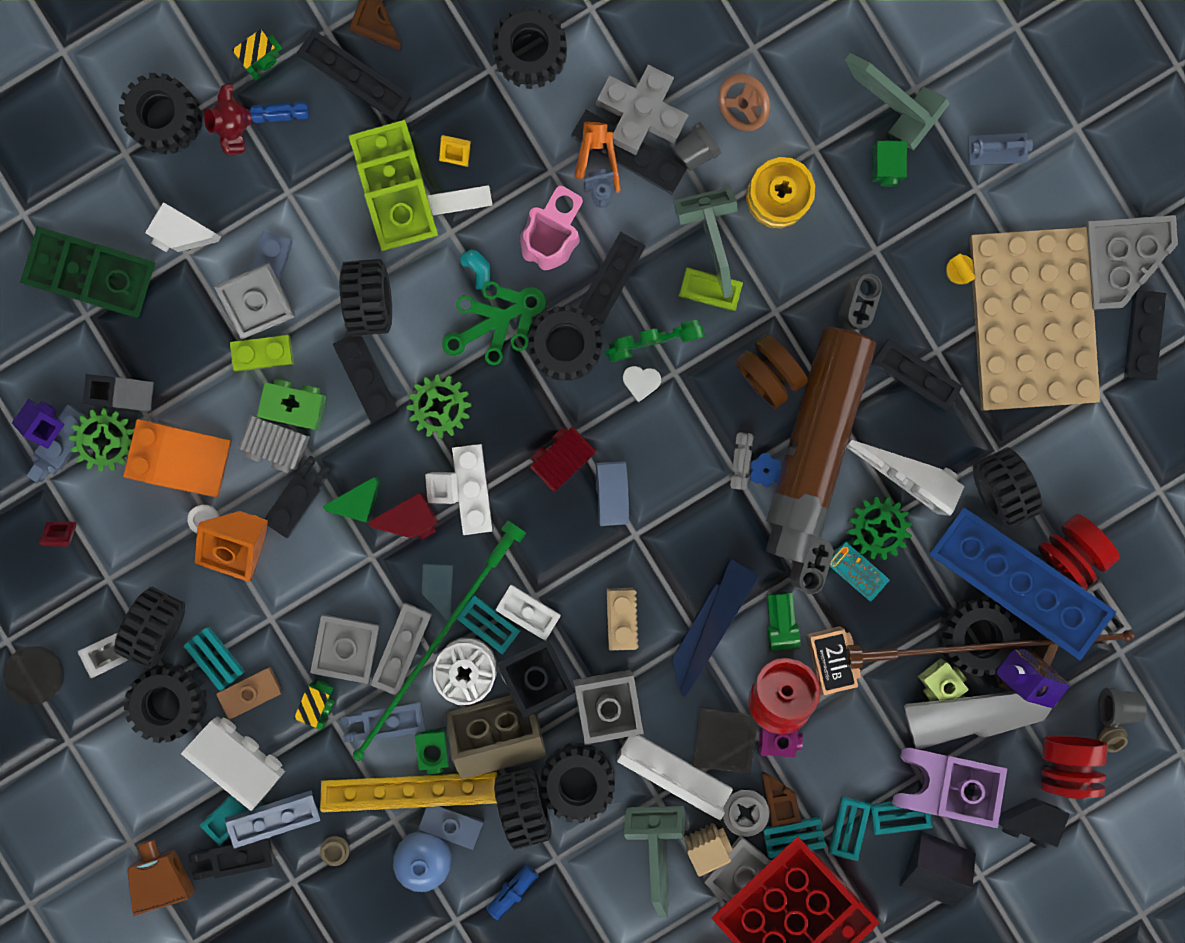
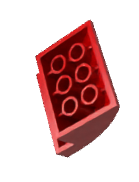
(795, 902)

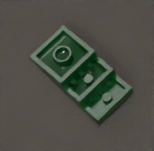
(87, 272)

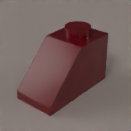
(408, 519)

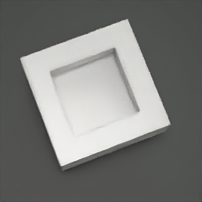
(442, 487)

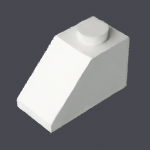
(178, 231)

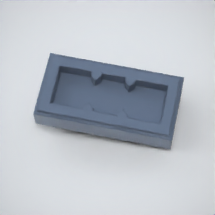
(451, 825)

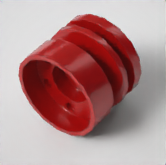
(1083, 548)
(1073, 769)

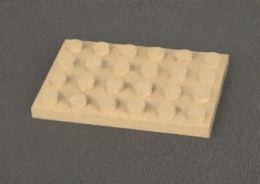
(1034, 319)

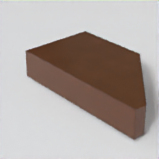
(781, 802)

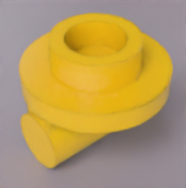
(960, 269)

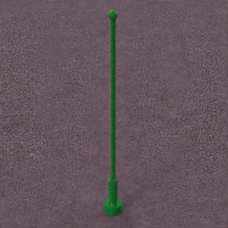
(512, 533)

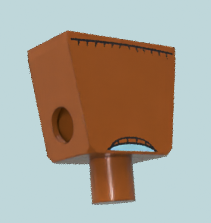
(157, 879)

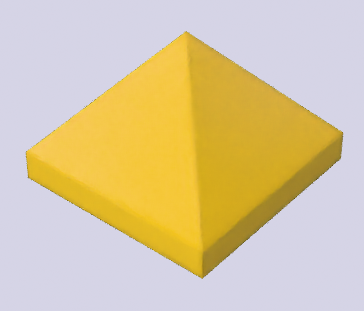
(454, 150)

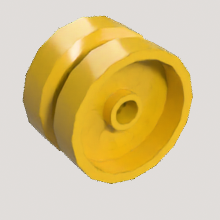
(790, 178)

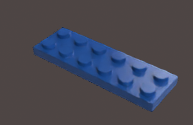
(1023, 584)

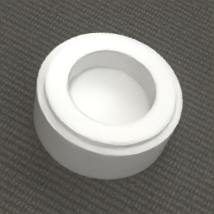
(199, 514)

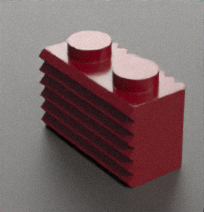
(562, 458)

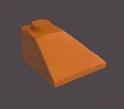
(231, 544)

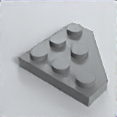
(1126, 255)

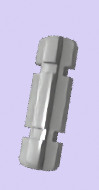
(742, 461)

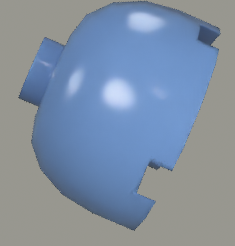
(422, 861)

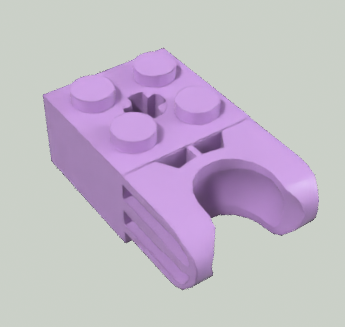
(945, 784)

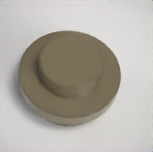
(1114, 737)
(334, 850)

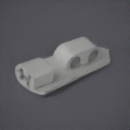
(980, 715)

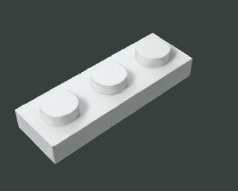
(472, 489)

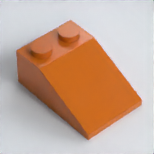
(177, 458)

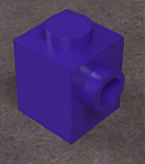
(38, 423)

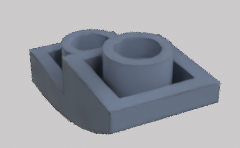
(612, 493)

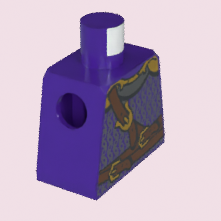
(1028, 674)

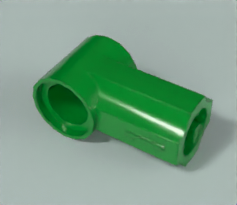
(782, 629)

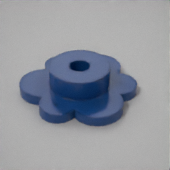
(765, 461)

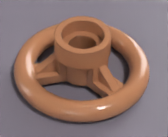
(747, 101)

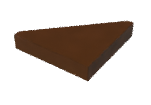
(374, 24)

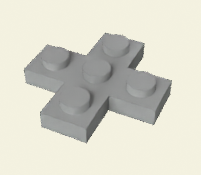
(641, 109)

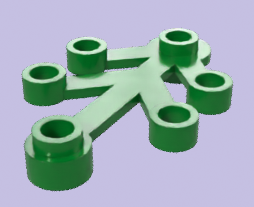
(498, 320)
(622, 347)

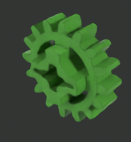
(433, 394)
(88, 439)

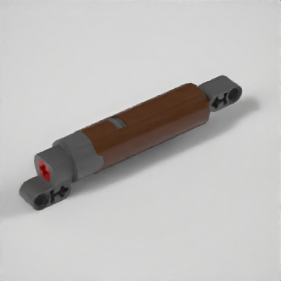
(822, 437)

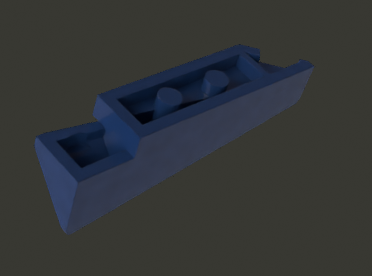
(711, 624)

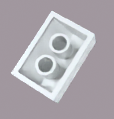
(234, 762)

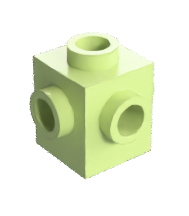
(940, 674)

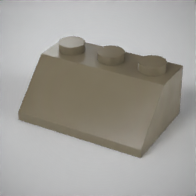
(493, 737)

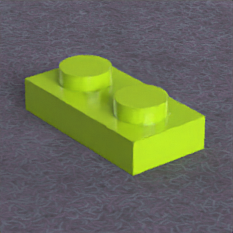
(261, 353)

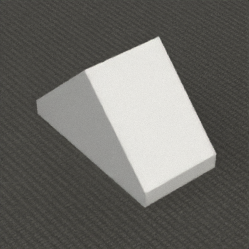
(101, 656)

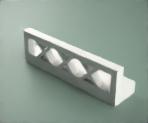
(674, 775)

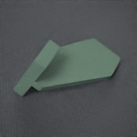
(916, 114)
(706, 208)
(656, 826)

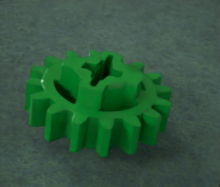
(883, 513)

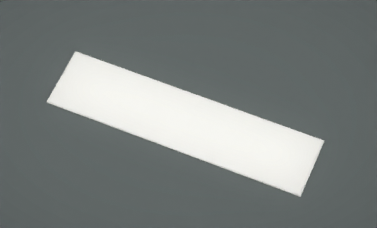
(460, 200)

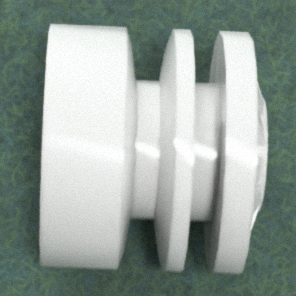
(465, 653)

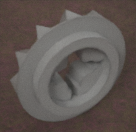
(744, 826)

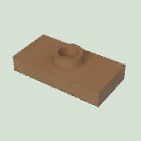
(249, 693)

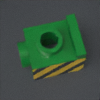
(258, 53)
(315, 704)

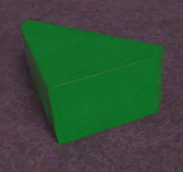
(356, 503)

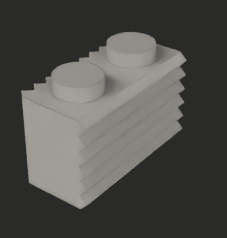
(273, 443)

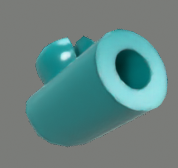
(479, 265)

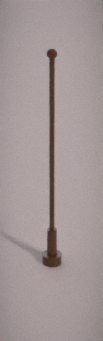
(857, 656)

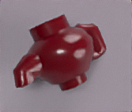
(228, 120)

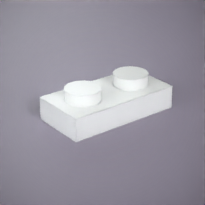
(528, 612)

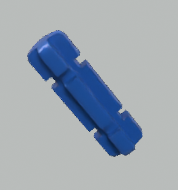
(279, 112)

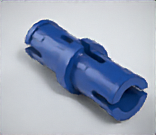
(512, 892)

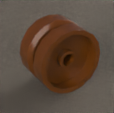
(771, 371)

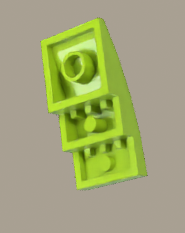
(393, 185)

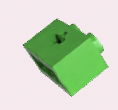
(274, 404)

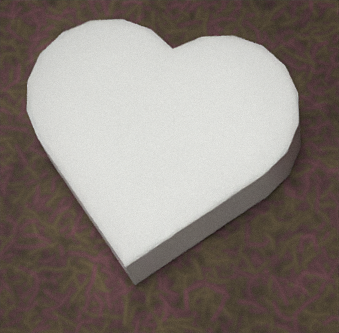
(641, 381)

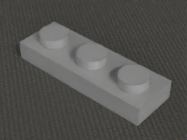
(401, 649)

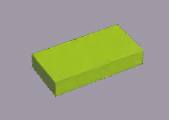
(705, 289)

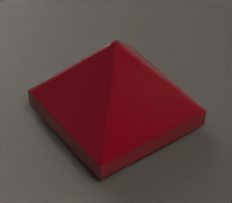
(57, 534)

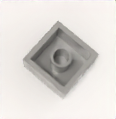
(608, 706)

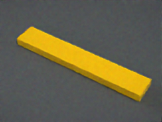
(406, 792)

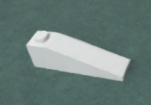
(928, 484)

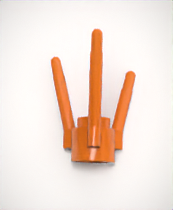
(593, 137)

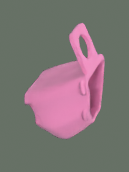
(548, 233)

